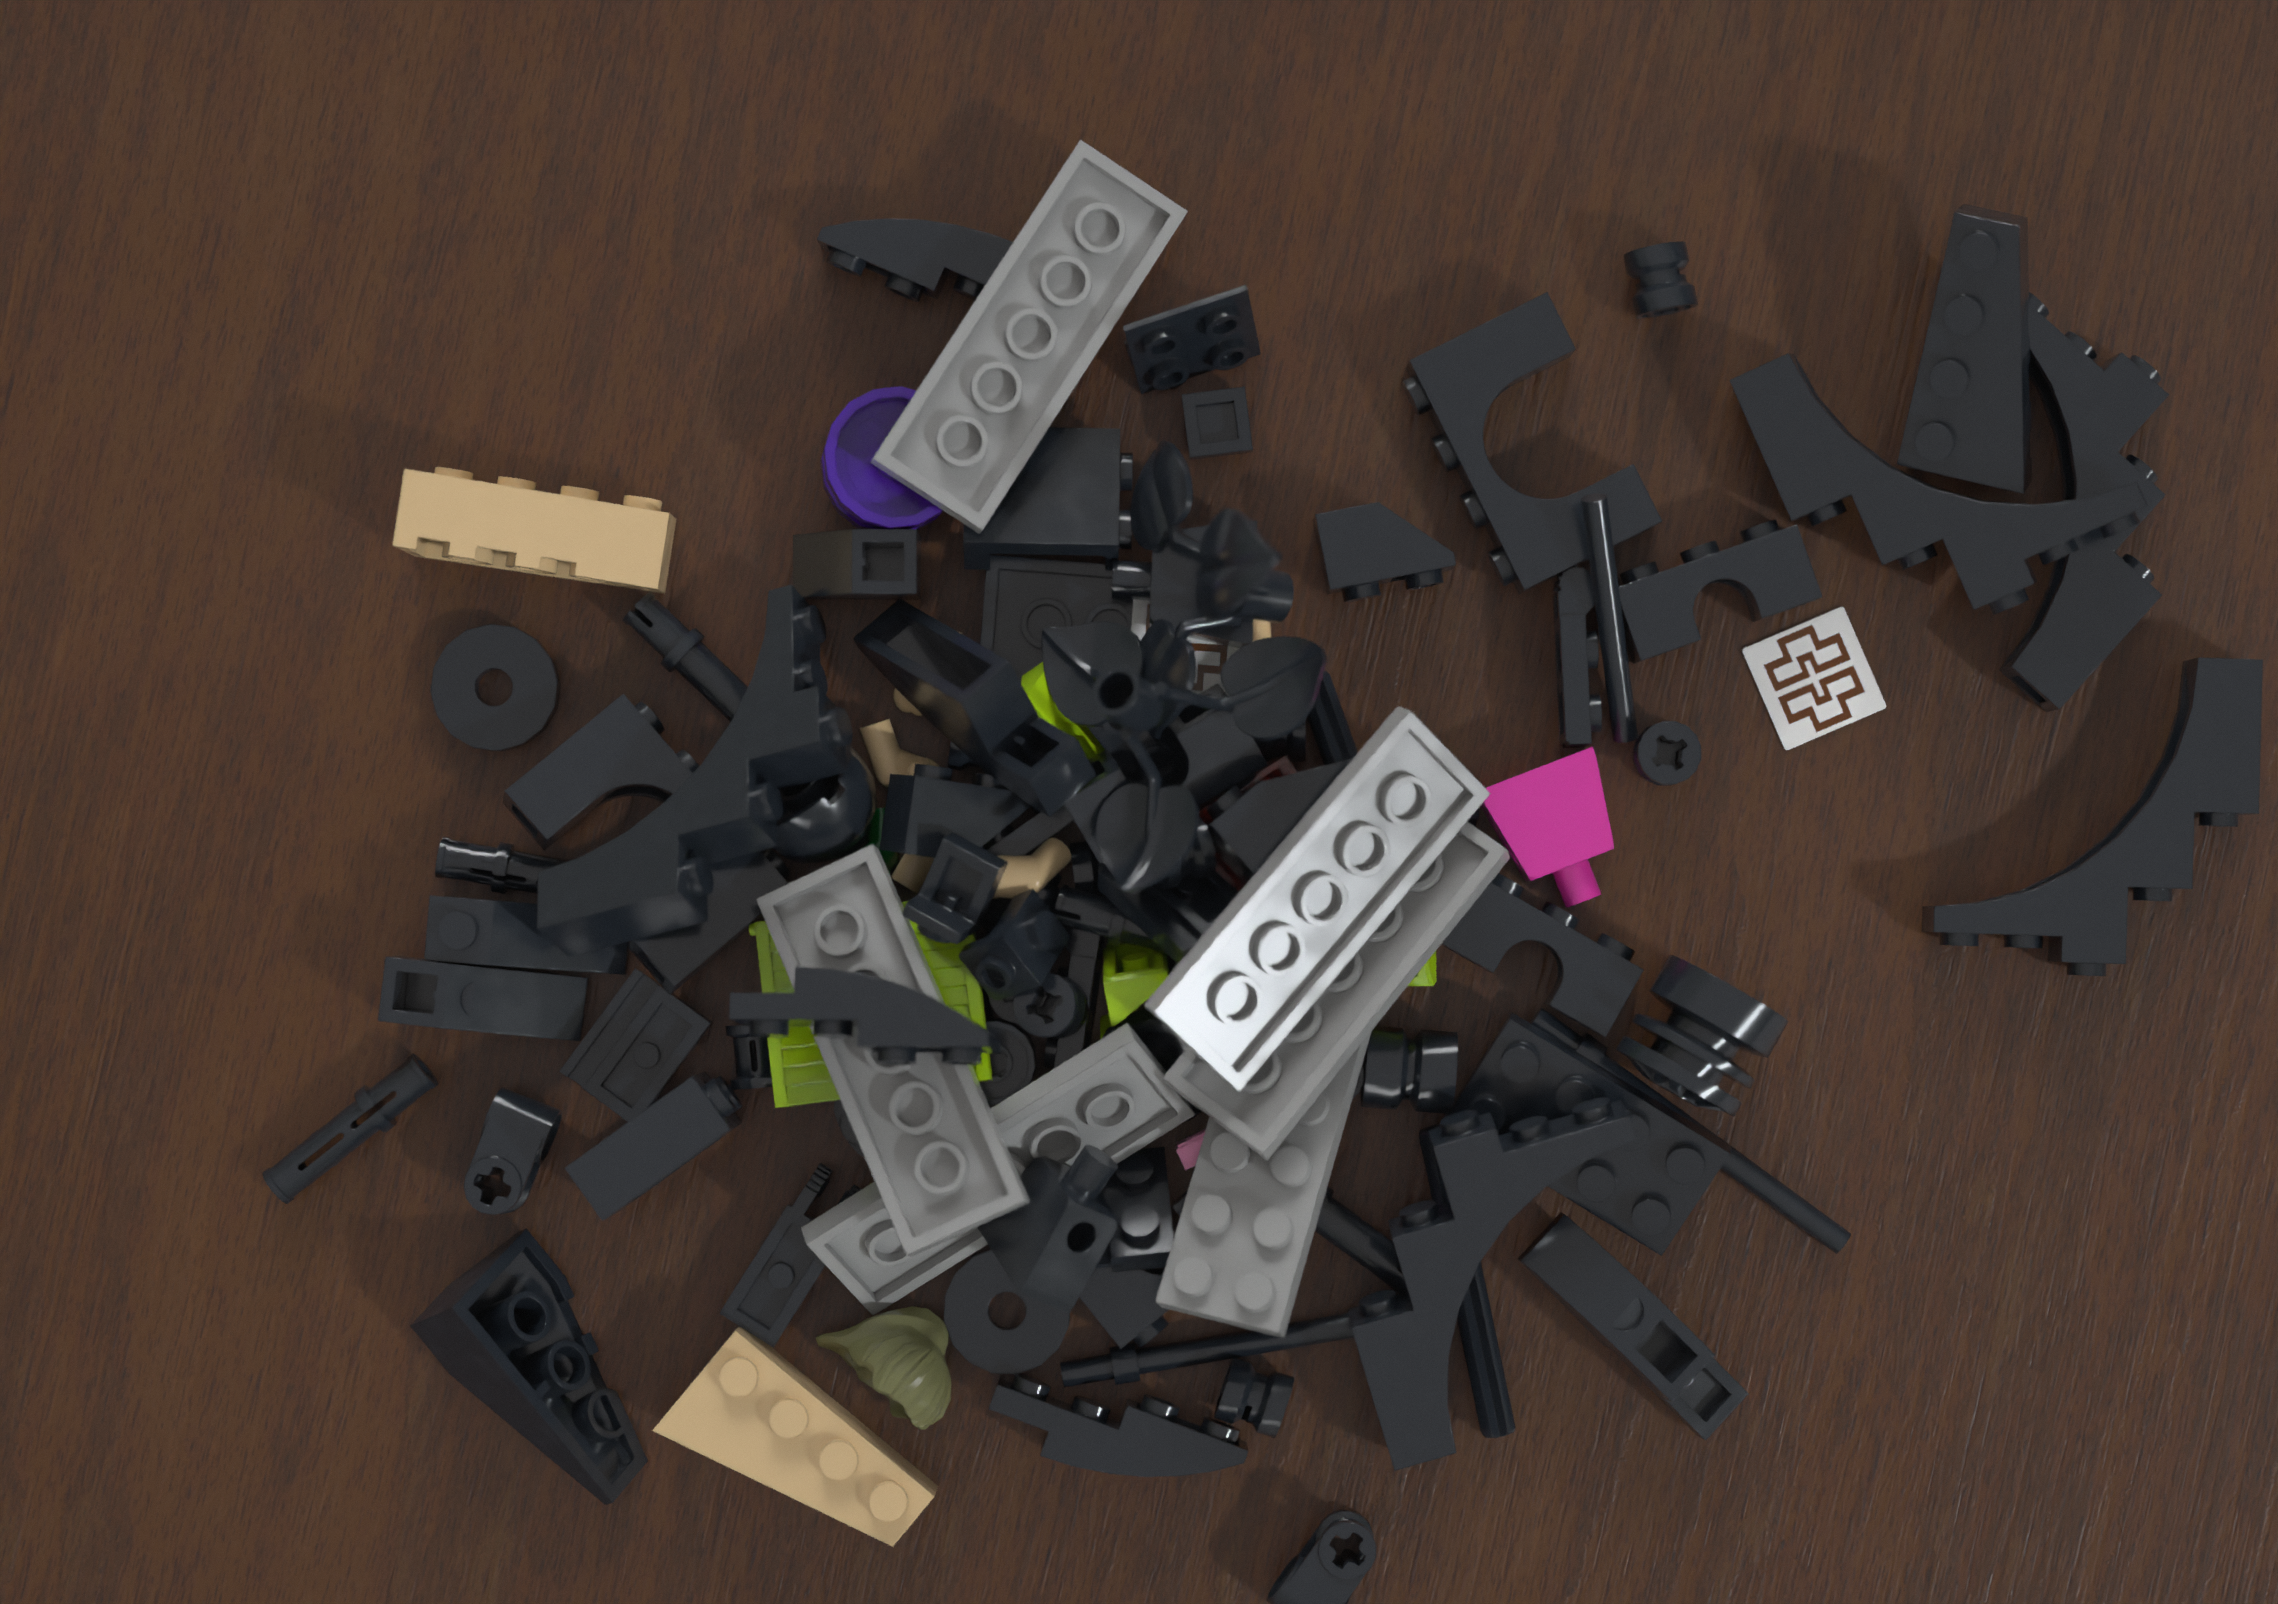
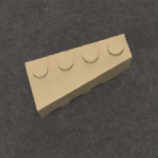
(534, 531)
(792, 1436)

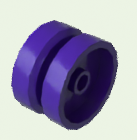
(858, 487)

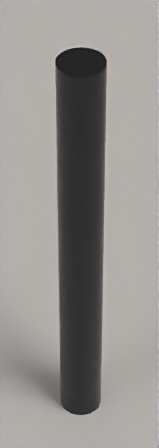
(1609, 617)

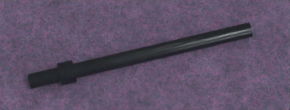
(1736, 1165)
(1128, 1363)

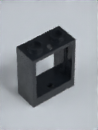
(656, 1143)

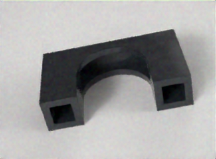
(1456, 387)
(623, 757)

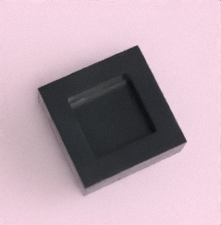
(1217, 423)

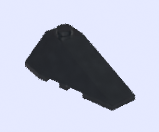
(522, 1353)

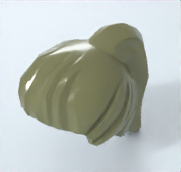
(900, 1358)

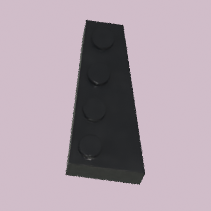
(1973, 374)

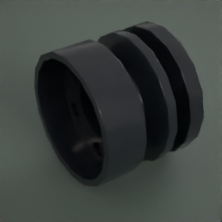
(1701, 1036)

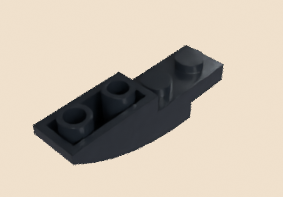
(915, 254)
(888, 1017)
(1633, 1325)
(1142, 1444)

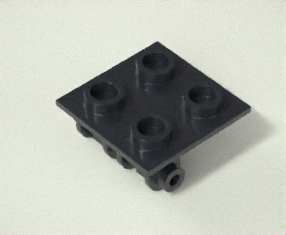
(1192, 340)

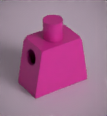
(1554, 823)

